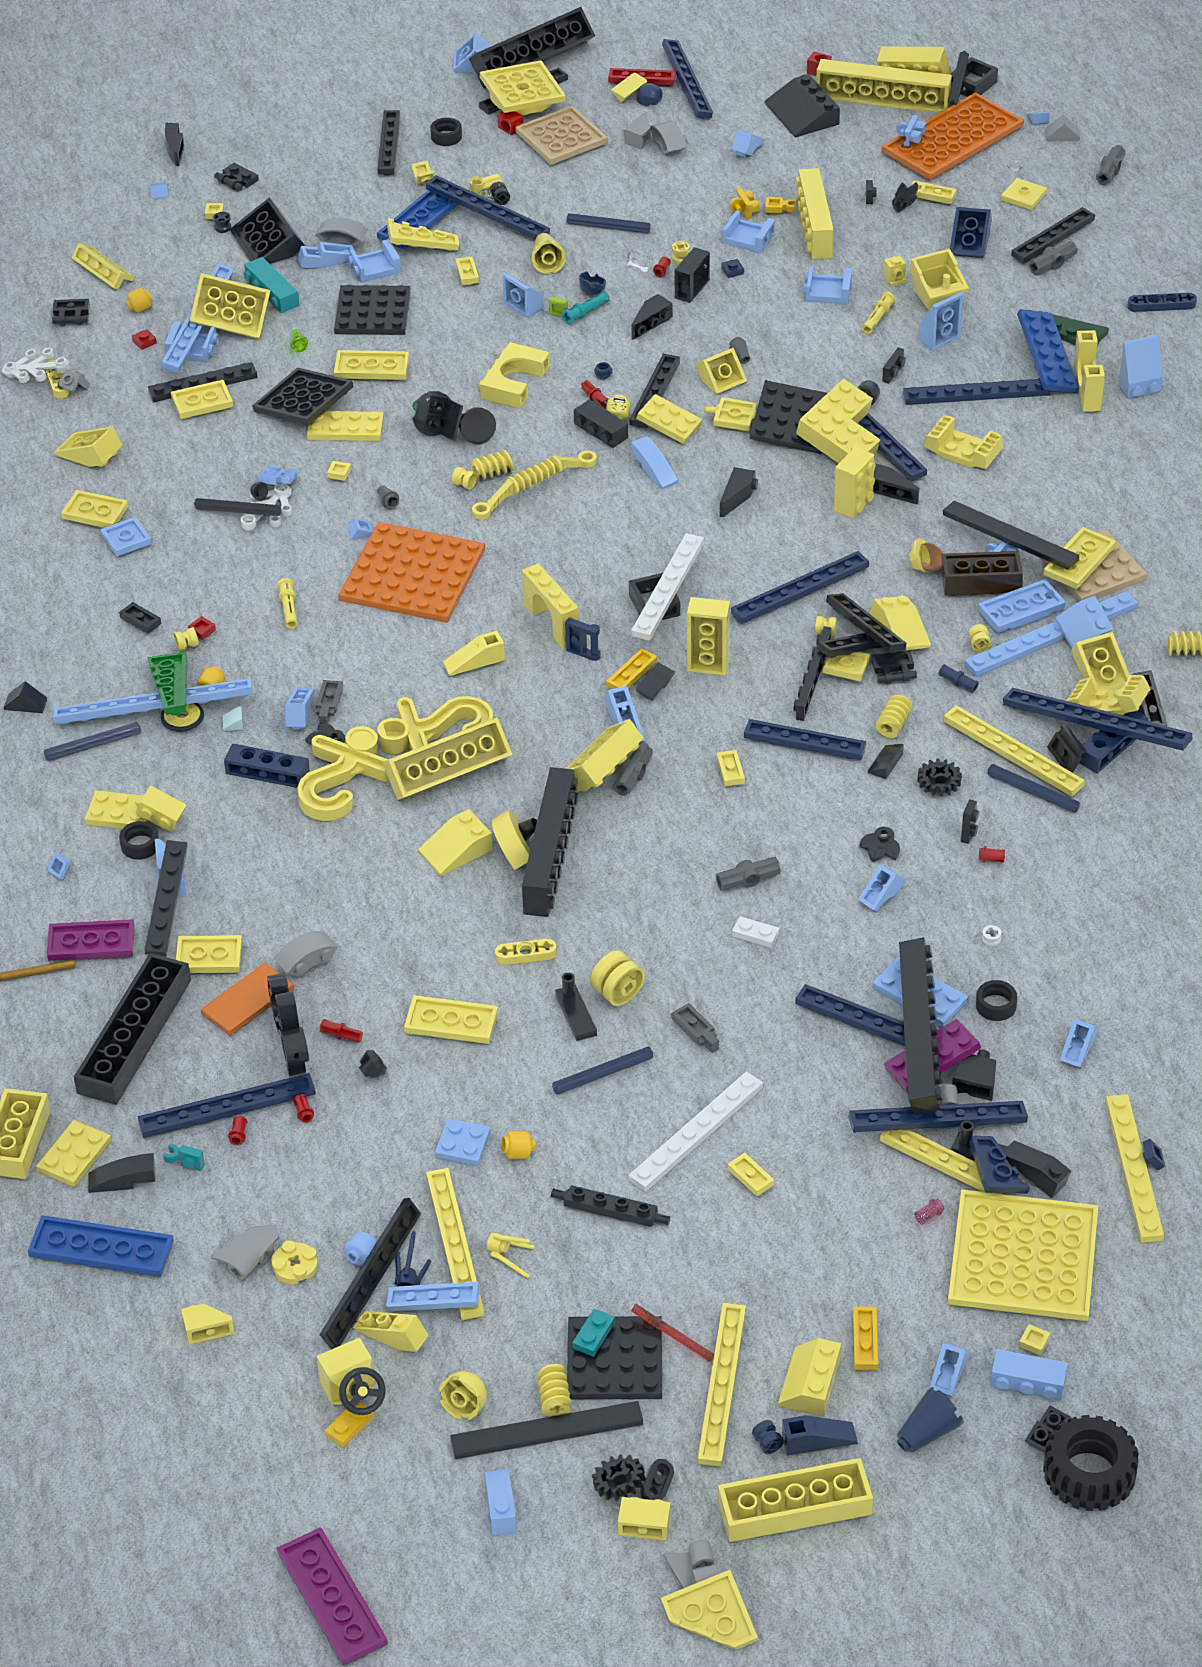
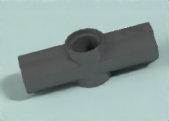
(1110, 165)
(1053, 257)
(633, 769)
(747, 873)

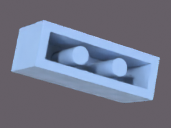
(1029, 1374)

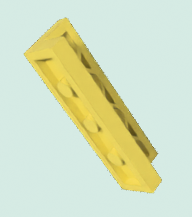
(101, 265)

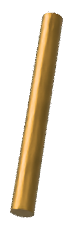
(37, 970)

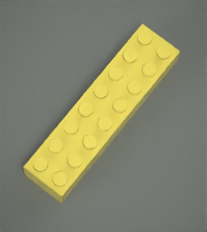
(884, 86)

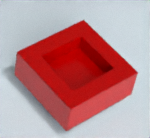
(144, 339)
(203, 627)

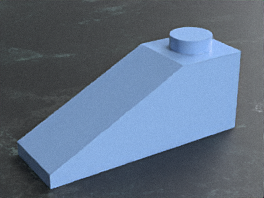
(621, 707)
(298, 708)
(500, 1502)

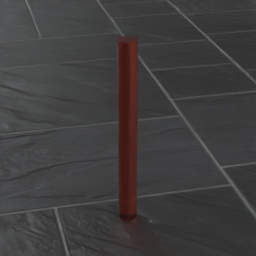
(672, 1332)

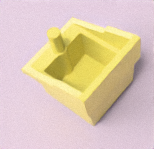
(937, 277)

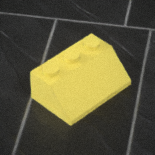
(811, 1376)

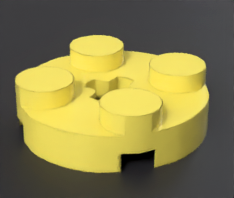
(291, 1252)

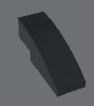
(174, 142)
(123, 1173)

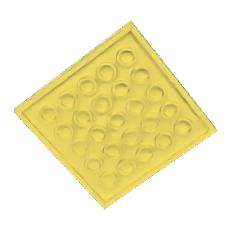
(1023, 1255)

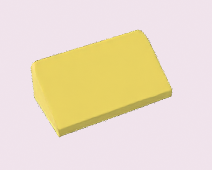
(628, 87)

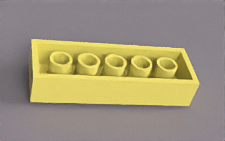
(814, 213)
(447, 758)
(795, 1499)

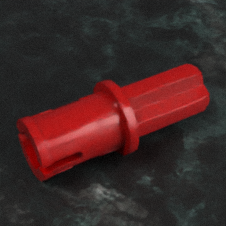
(594, 393)
(340, 1031)

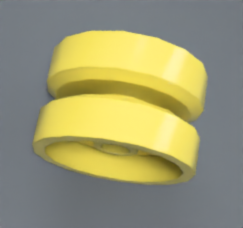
(617, 978)

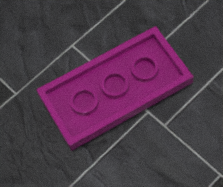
(90, 939)
(954, 1045)

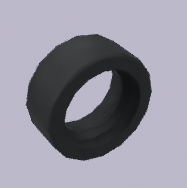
(446, 124)
(135, 829)
(996, 1013)

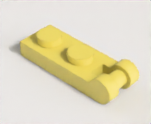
(935, 192)

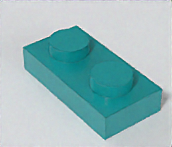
(593, 1332)

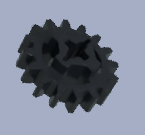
(939, 777)
(618, 1477)

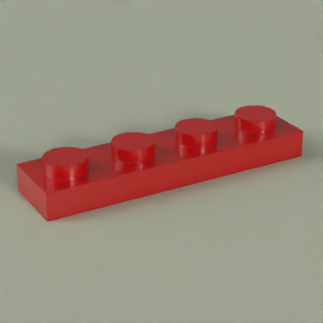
(656, 77)

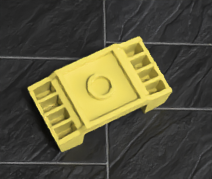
(961, 446)
(1116, 701)

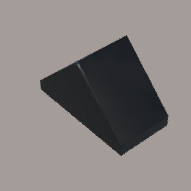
(25, 699)

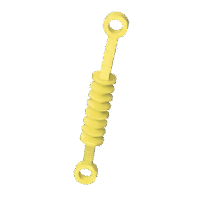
(530, 476)

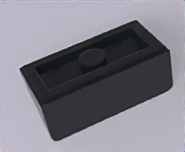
(886, 760)

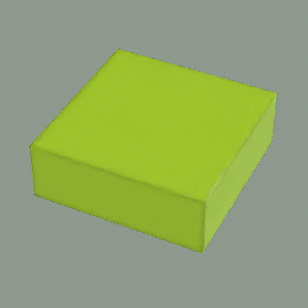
(557, 305)

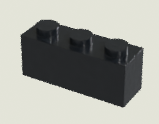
(601, 423)

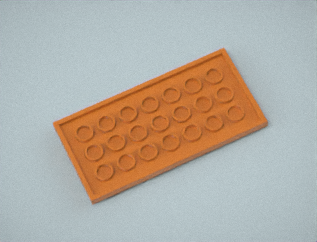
(954, 136)

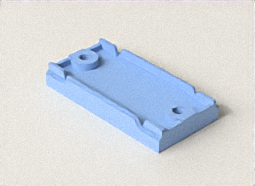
(1021, 606)

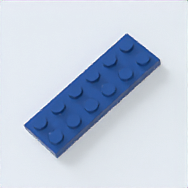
(422, 212)
(1047, 351)
(101, 1246)

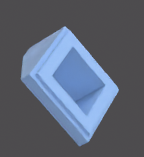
(1039, 117)
(158, 190)
(359, 528)

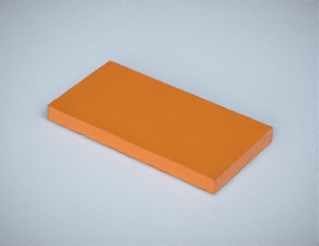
(242, 1001)

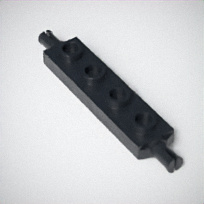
(611, 1206)

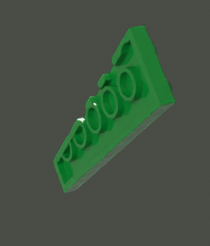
(171, 680)

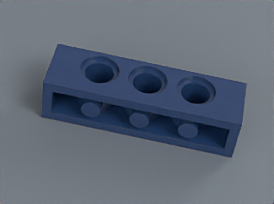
(1106, 746)
(266, 765)

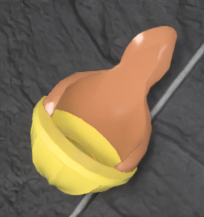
(925, 556)

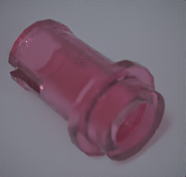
(932, 1209)

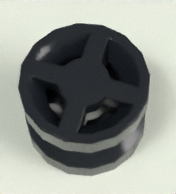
(222, 222)

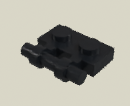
(236, 177)
(70, 311)
(892, 662)

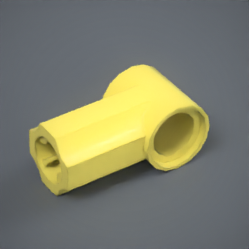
(476, 183)

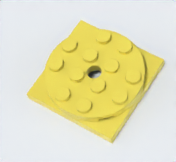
(522, 88)

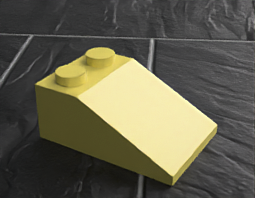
(91, 447)
(902, 619)
(1101, 661)
(457, 843)

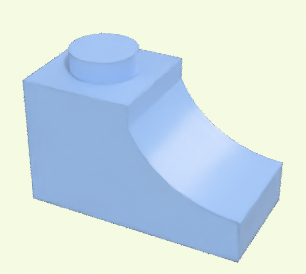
(746, 143)
(881, 887)
(1079, 1042)
(949, 1368)

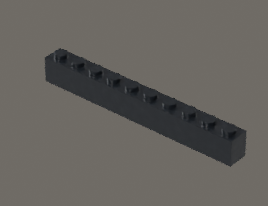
(920, 1026)

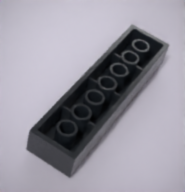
(536, 43)
(549, 842)
(132, 1029)

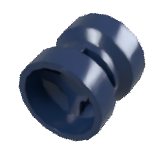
(766, 1434)

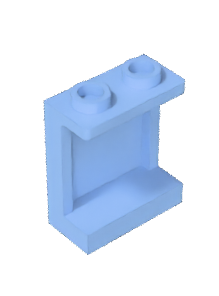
(748, 234)
(375, 263)
(827, 287)
(202, 348)

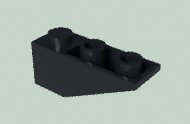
(652, 313)

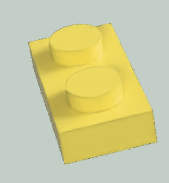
(467, 270)
(730, 768)
(750, 1174)

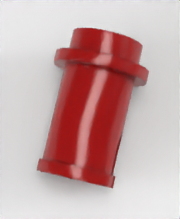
(660, 268)
(988, 854)
(305, 1112)
(237, 1134)

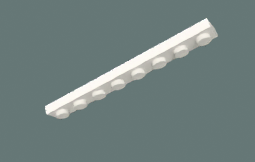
(667, 587)
(695, 1131)

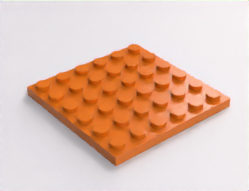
(412, 572)

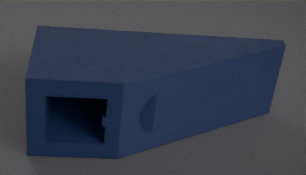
(816, 1433)

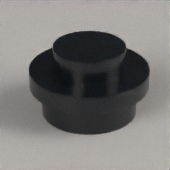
(259, 490)

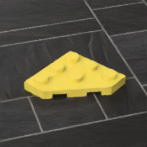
(712, 1611)

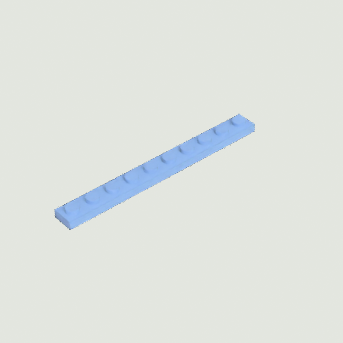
(189, 332)
(1039, 638)
(151, 701)

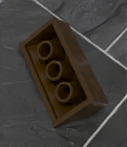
(981, 572)

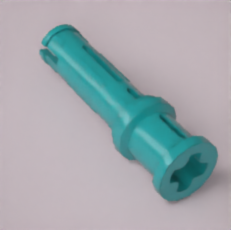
(579, 310)

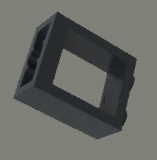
(984, 83)
(692, 275)
(648, 584)

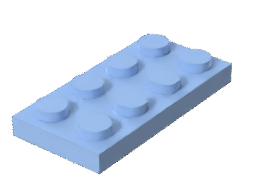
(948, 1000)

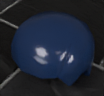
(649, 93)
(590, 284)

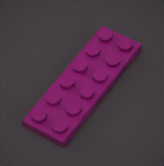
(332, 1596)

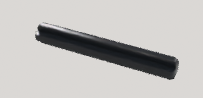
(958, 78)

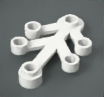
(13, 369)
(280, 492)

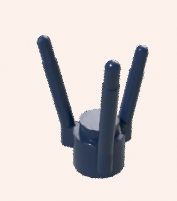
(408, 1275)

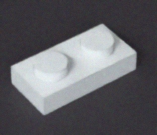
(755, 932)

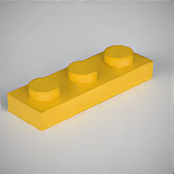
(632, 670)
(865, 1338)

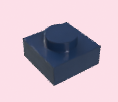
(732, 268)
(1153, 1154)

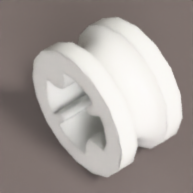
(986, 935)

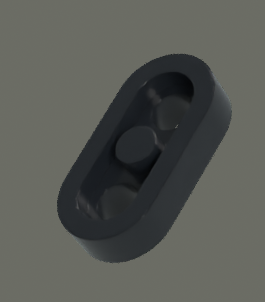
(657, 1484)

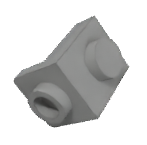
(71, 380)

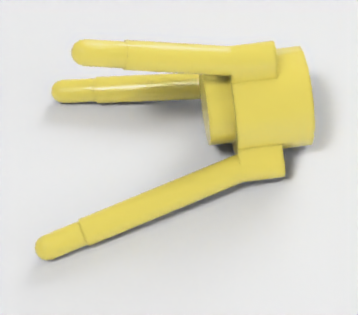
(500, 1244)

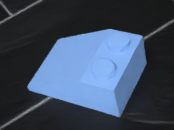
(942, 322)
(1141, 367)

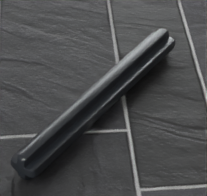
(238, 507)

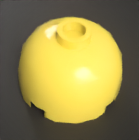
(463, 1394)

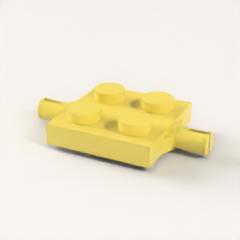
(733, 414)

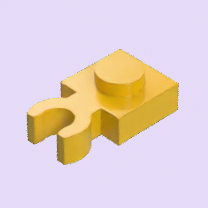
(777, 205)

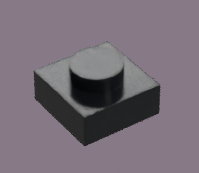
(870, 192)

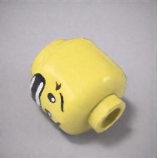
(619, 406)

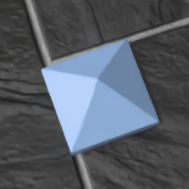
(58, 866)

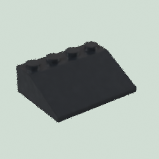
(804, 106)
(267, 234)

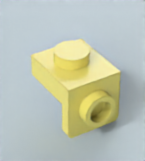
(422, 172)

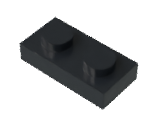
(892, 366)
(140, 617)
(970, 817)

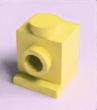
(894, 270)

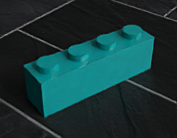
(263, 275)

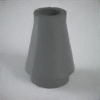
(741, 349)
(388, 497)

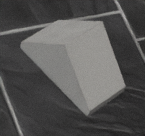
(1062, 130)

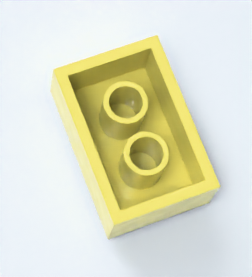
(854, 482)

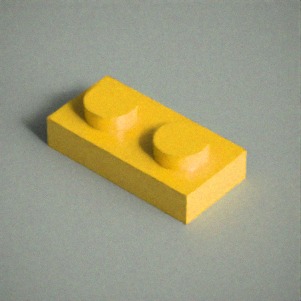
(347, 1426)

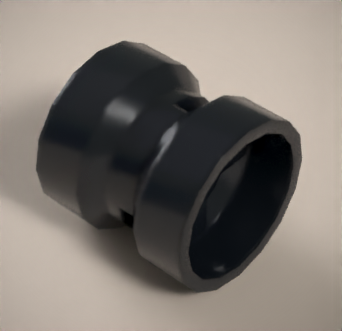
(500, 193)

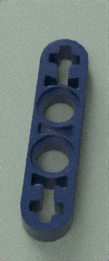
(1181, 301)

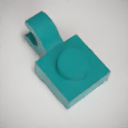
(188, 1156)

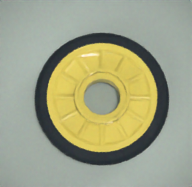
(194, 717)

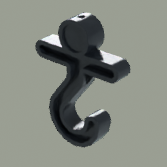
(287, 1024)

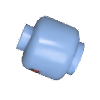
(359, 1247)

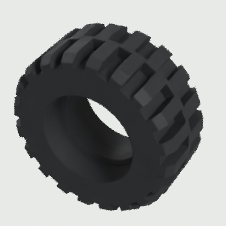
(1083, 1487)

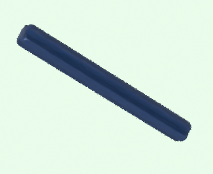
(608, 223)
(92, 741)
(1033, 788)
(602, 1070)

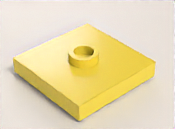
(1024, 194)
(847, 666)

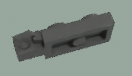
(328, 700)
(696, 1027)

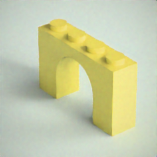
(513, 358)
(1088, 374)
(543, 593)

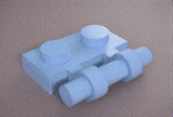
(275, 475)

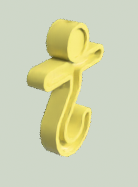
(410, 732)
(347, 760)

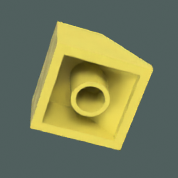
(721, 371)

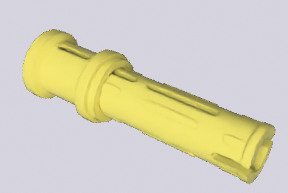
(880, 308)
(287, 597)

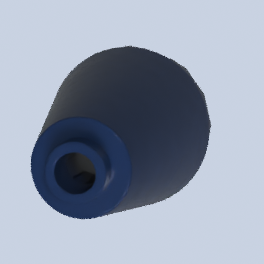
(928, 1421)

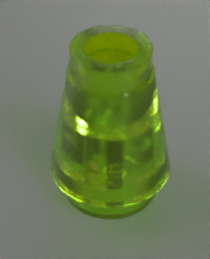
(298, 341)

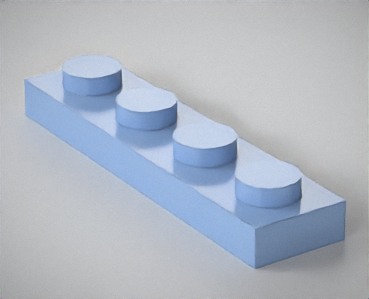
(433, 1296)

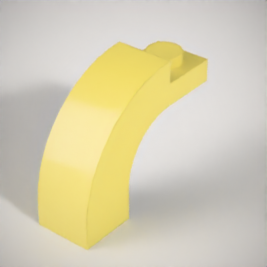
(510, 838)

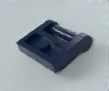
(577, 639)

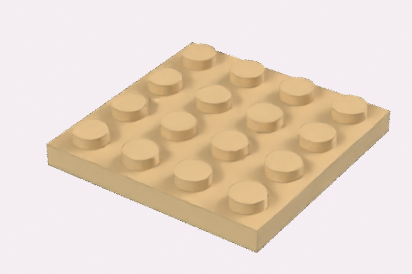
(561, 135)
(1112, 574)

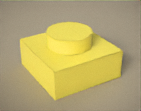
(213, 208)
(339, 470)
(1034, 1339)

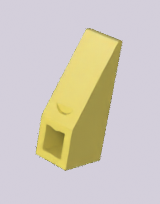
(478, 653)
(395, 1330)

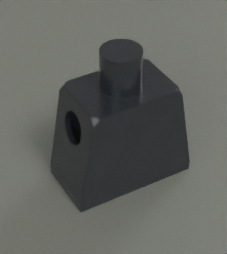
(976, 1075)

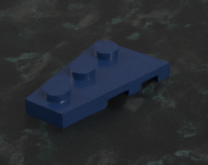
(994, 1169)

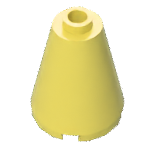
(547, 254)

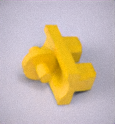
(745, 203)

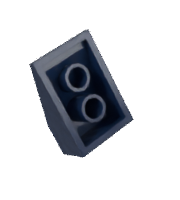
(970, 232)

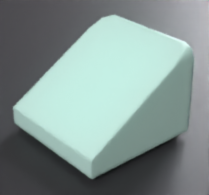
(233, 720)

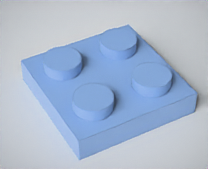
(126, 536)
(462, 1142)

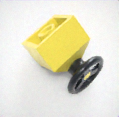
(349, 1377)

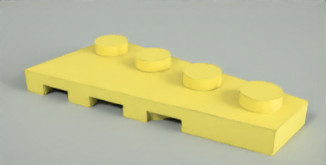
(420, 236)

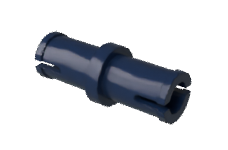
(958, 678)

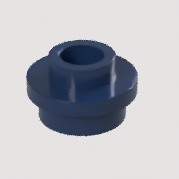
(603, 370)

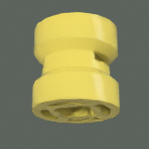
(680, 251)
(465, 478)
(821, 622)
(979, 638)
(186, 639)

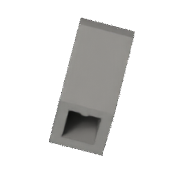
(638, 132)

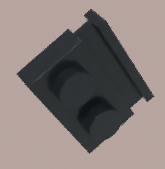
(1066, 748)

